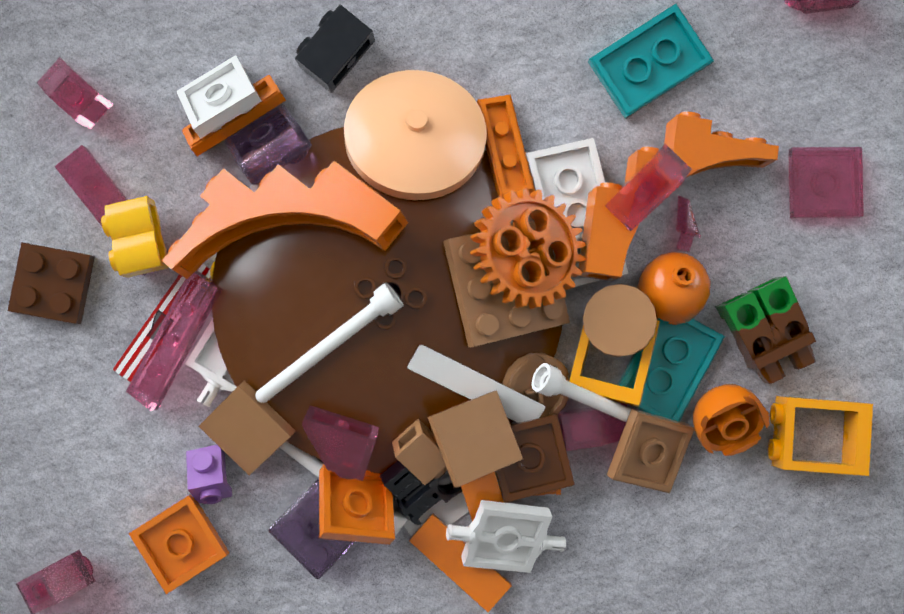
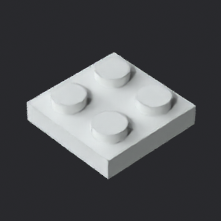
(218, 97)

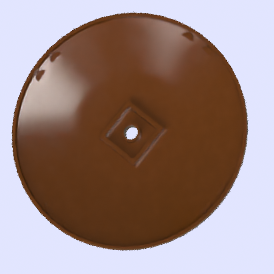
(306, 280)

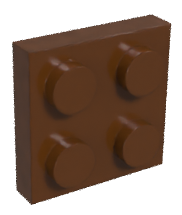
(51, 283)
(544, 460)

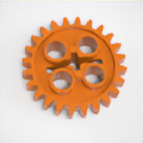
(505, 266)

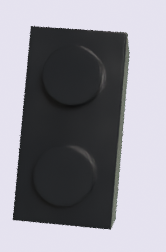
(334, 47)

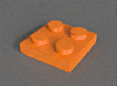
(355, 508)
(179, 543)

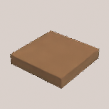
(246, 428)
(475, 438)
(650, 451)

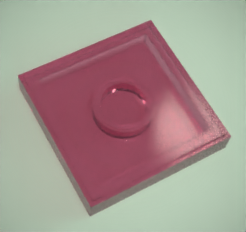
(826, 182)

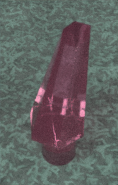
(686, 225)

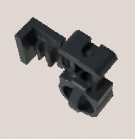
(417, 496)

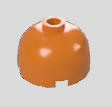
(675, 286)
(729, 419)

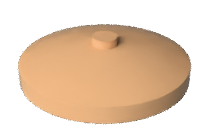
(415, 135)

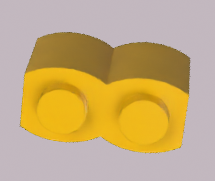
(135, 237)

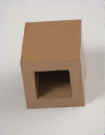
(420, 452)

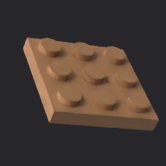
(485, 315)

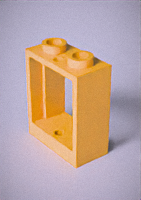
(611, 391)
(856, 436)

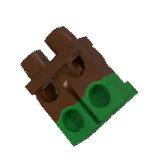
(769, 327)

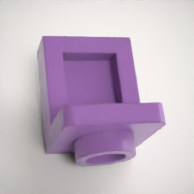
(207, 474)

